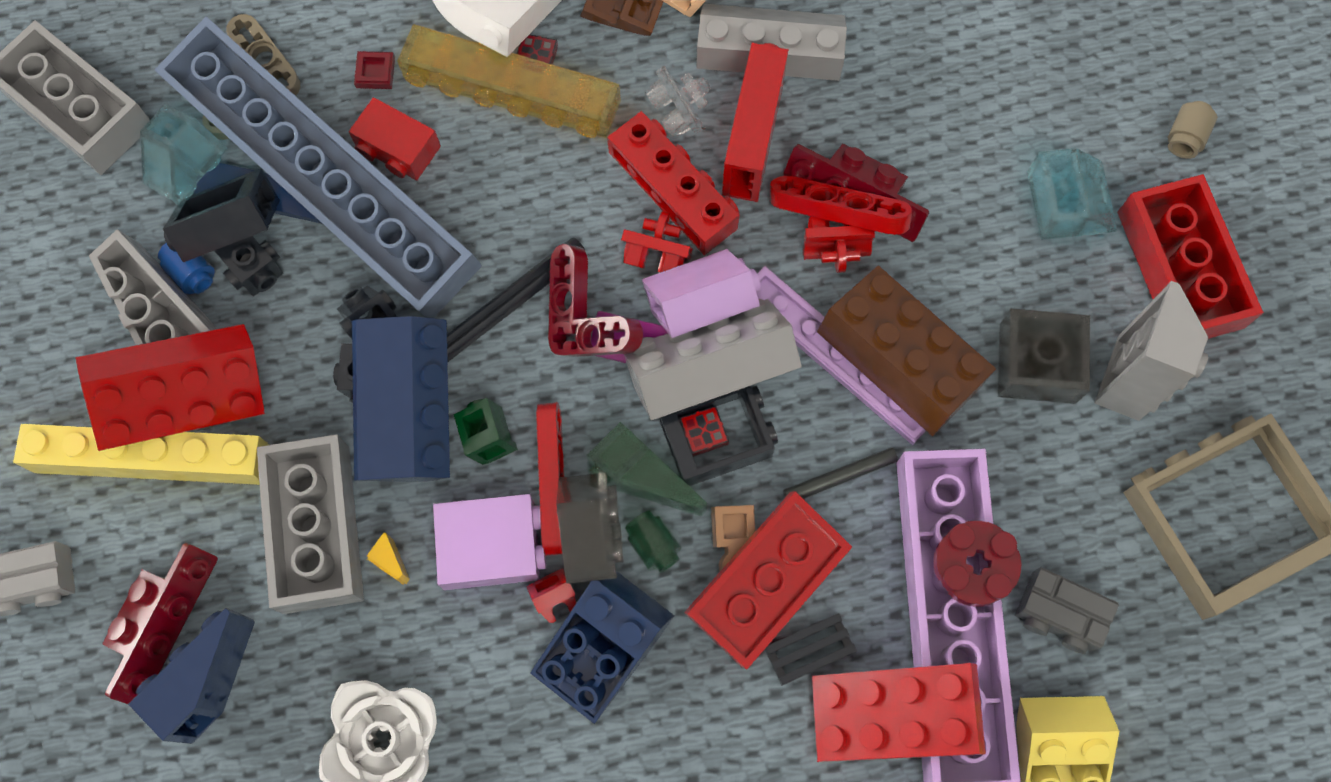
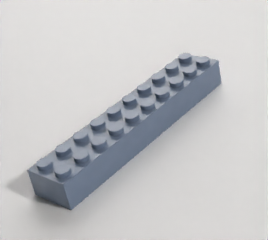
(319, 168)

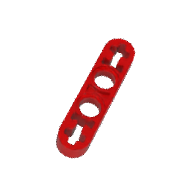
(839, 205)
(550, 469)

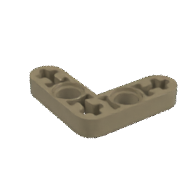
(277, 66)

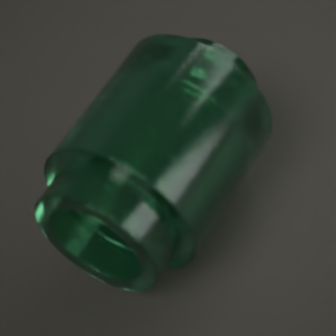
(653, 541)

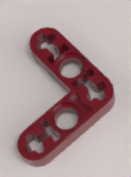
(575, 320)

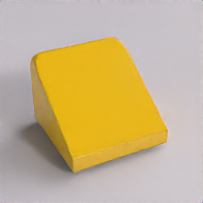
(387, 558)

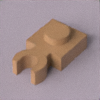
(731, 529)

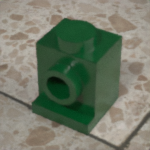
(484, 431)

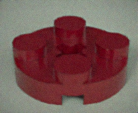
(957, 576)

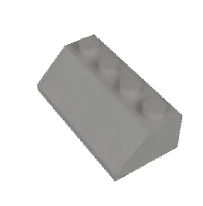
(813, 39)
(1154, 356)

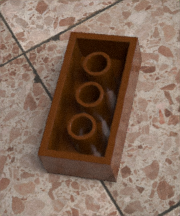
(905, 350)

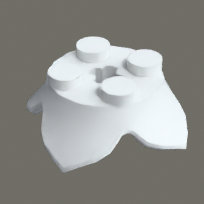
(361, 711)

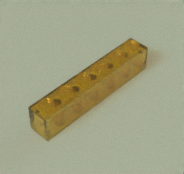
(509, 82)

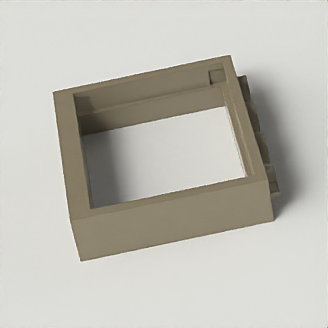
(1293, 476)

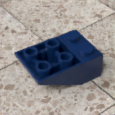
(601, 644)
(197, 681)

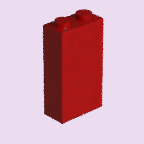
(754, 122)

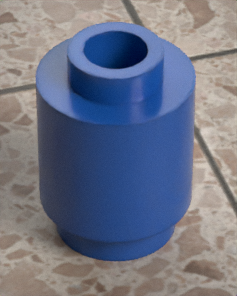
(189, 276)

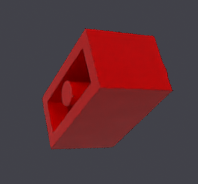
(394, 139)

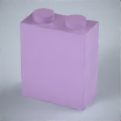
(702, 292)
(487, 542)

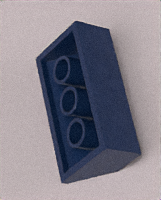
(400, 399)

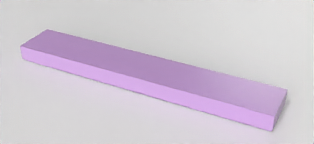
(805, 323)

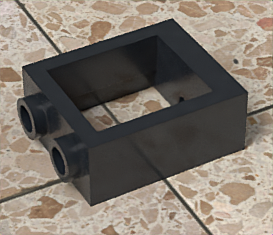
(221, 215)
(763, 433)

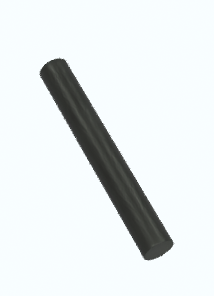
(844, 473)

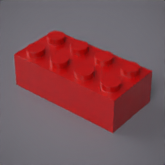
(1185, 241)
(170, 386)

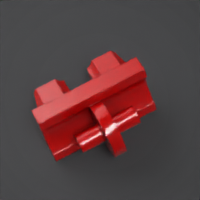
(836, 243)
(638, 244)

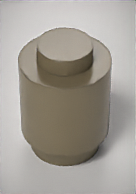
(1191, 129)

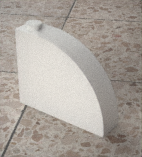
(496, 22)

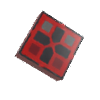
(704, 431)

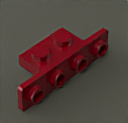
(855, 171)
(154, 618)

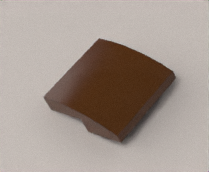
(628, 15)

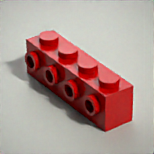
(674, 182)

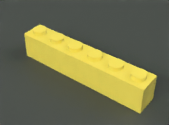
(171, 457)

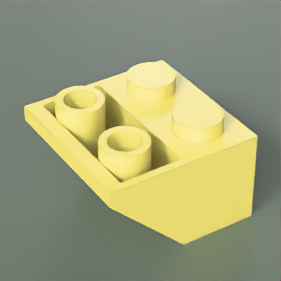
(1066, 739)

